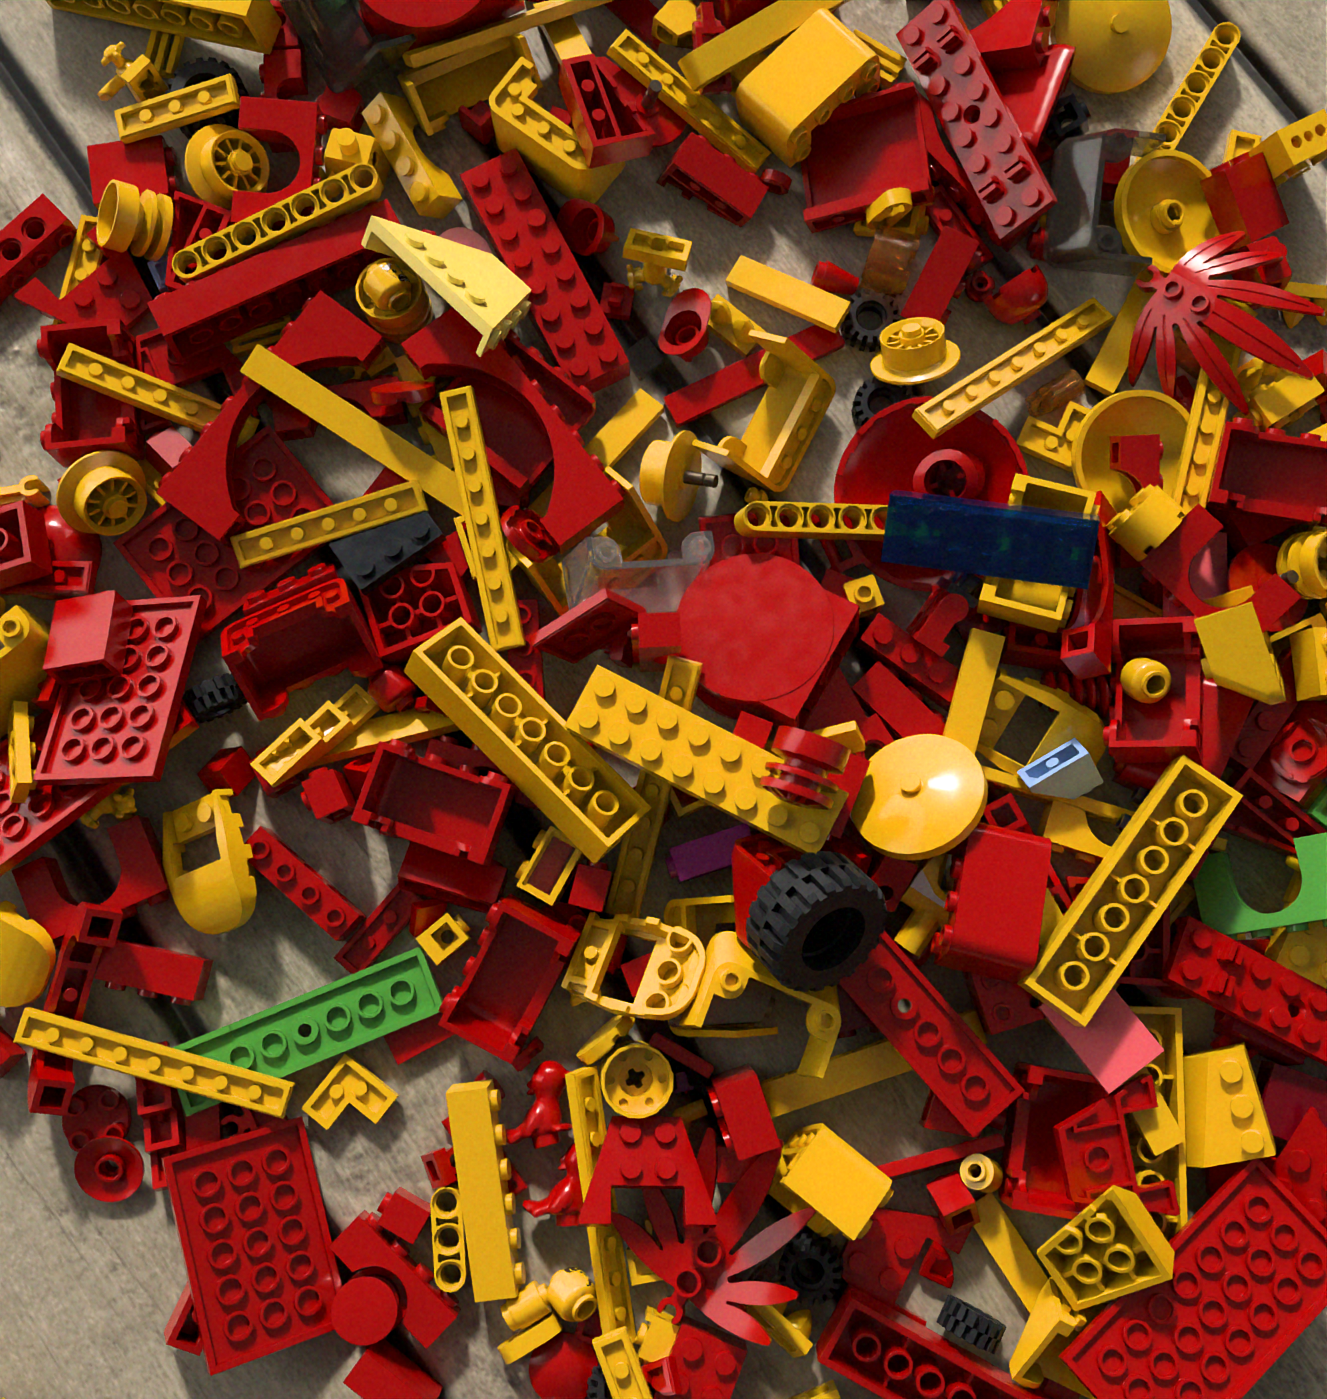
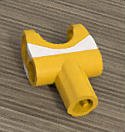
(928, 904)

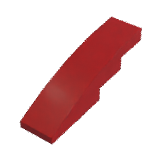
(162, 1124)

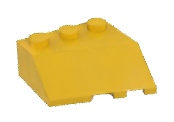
(1223, 1109)
(1108, 1251)

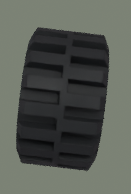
(200, 72)

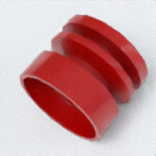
(804, 768)

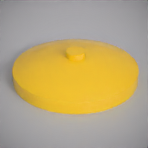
(1114, 41)
(1163, 208)
(1123, 415)
(920, 797)

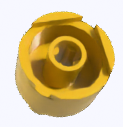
(1147, 522)

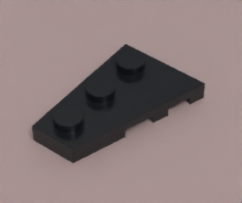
(387, 550)

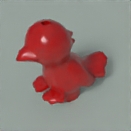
(544, 1117)
(565, 1198)

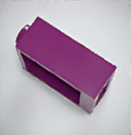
(704, 854)

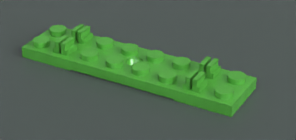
(339, 1017)

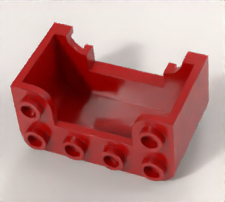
(84, 417)
(1270, 474)
(297, 645)
(1173, 724)
(434, 802)
(995, 903)
(509, 978)
(1030, 1152)

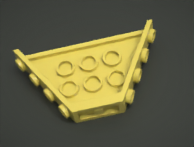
(464, 276)

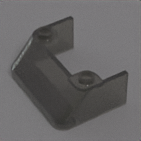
(342, 43)
(1072, 228)

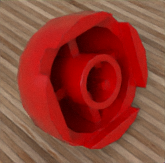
(1019, 298)

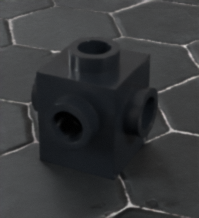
(1071, 111)

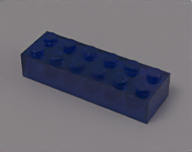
(990, 538)

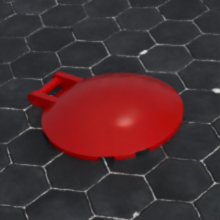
(885, 458)

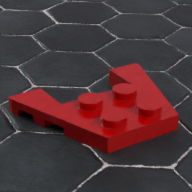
(107, 293)
(158, 360)
(1097, 1149)
(647, 1156)
(888, 1251)

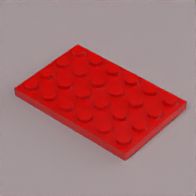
(185, 560)
(125, 723)
(253, 1242)

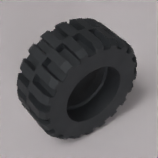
(816, 921)

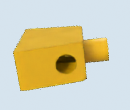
(350, 148)

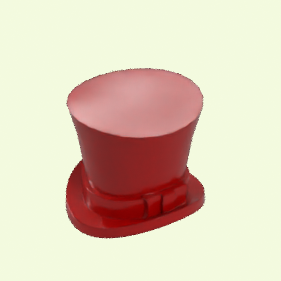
(950, 473)
(369, 1306)

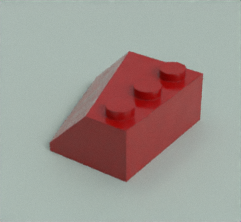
(417, 607)

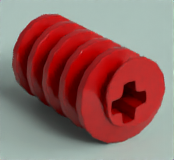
(1088, 692)

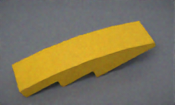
(312, 739)

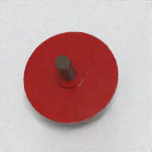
(650, 108)
(1254, 567)

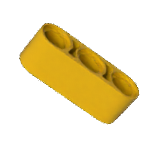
(446, 1253)

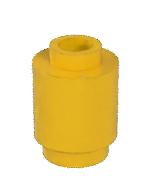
(990, 1177)
(527, 1307)

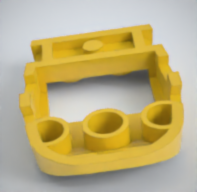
(1070, 723)
(222, 892)
(25, 958)
(670, 976)

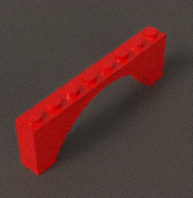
(1016, 35)
(203, 480)
(581, 491)

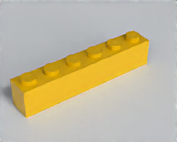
(484, 1190)

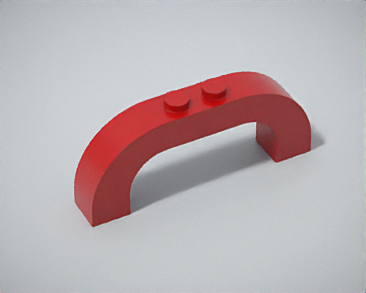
(89, 930)

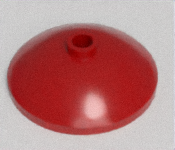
(68, 543)

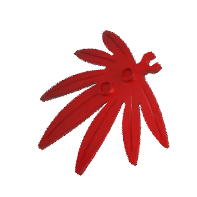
(1192, 302)
(704, 1263)

